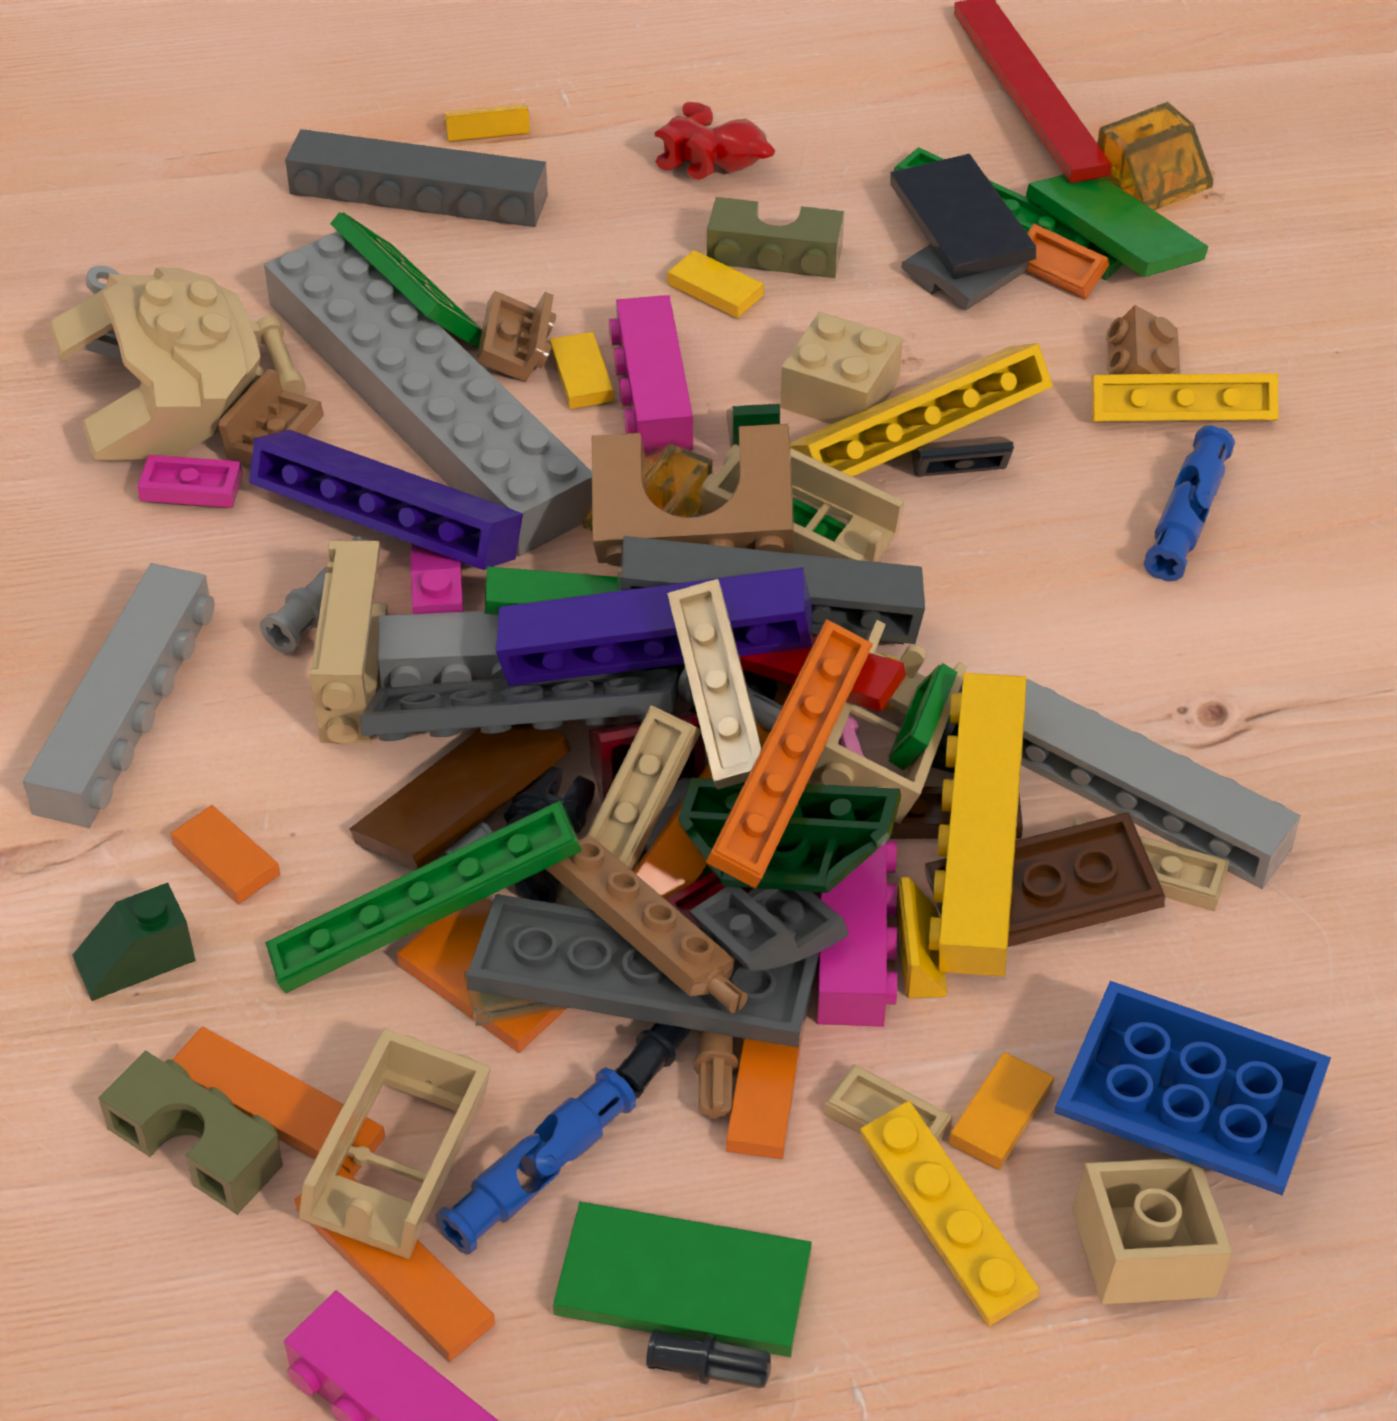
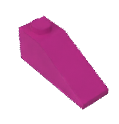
(435, 582)

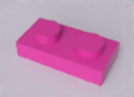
(190, 481)

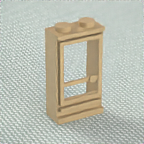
(871, 512)
(347, 641)
(846, 768)
(364, 1211)

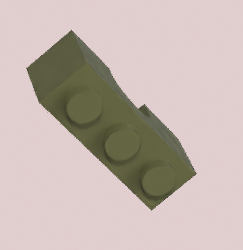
(803, 247)
(162, 1102)

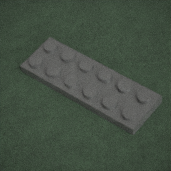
(496, 706)
(582, 963)

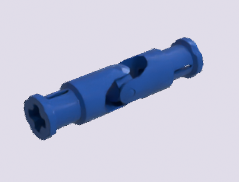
(1189, 503)
(558, 1139)

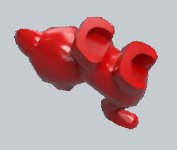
(729, 145)

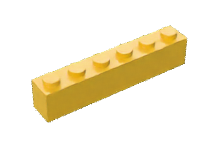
(929, 410)
(981, 827)

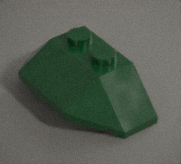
(822, 843)

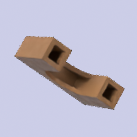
(753, 518)

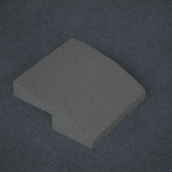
(967, 291)
(769, 925)

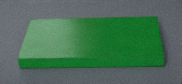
(1118, 224)
(408, 279)
(683, 1278)

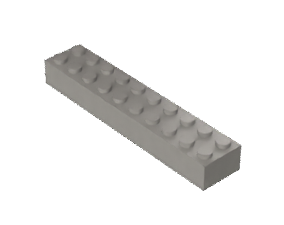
(429, 388)

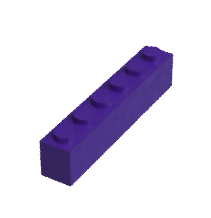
(386, 499)
(638, 628)

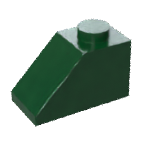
(134, 943)

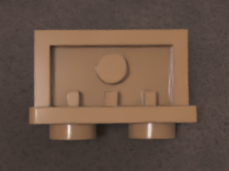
(516, 335)
(1142, 344)
(265, 411)

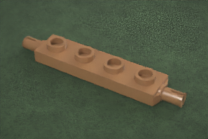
(649, 923)

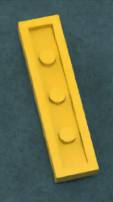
(1184, 397)
(949, 1213)

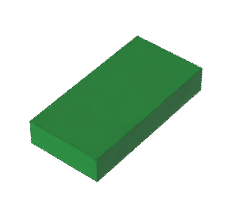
(922, 716)

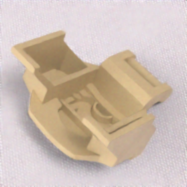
(186, 348)

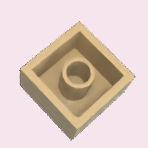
(839, 369)
(1151, 1231)

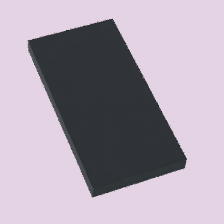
(962, 216)

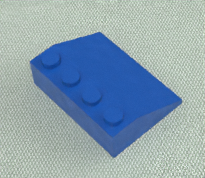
(1194, 1087)

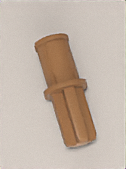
(715, 1069)

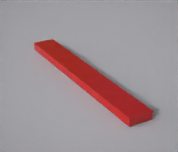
(1033, 91)

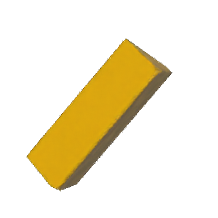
(487, 122)
(919, 963)

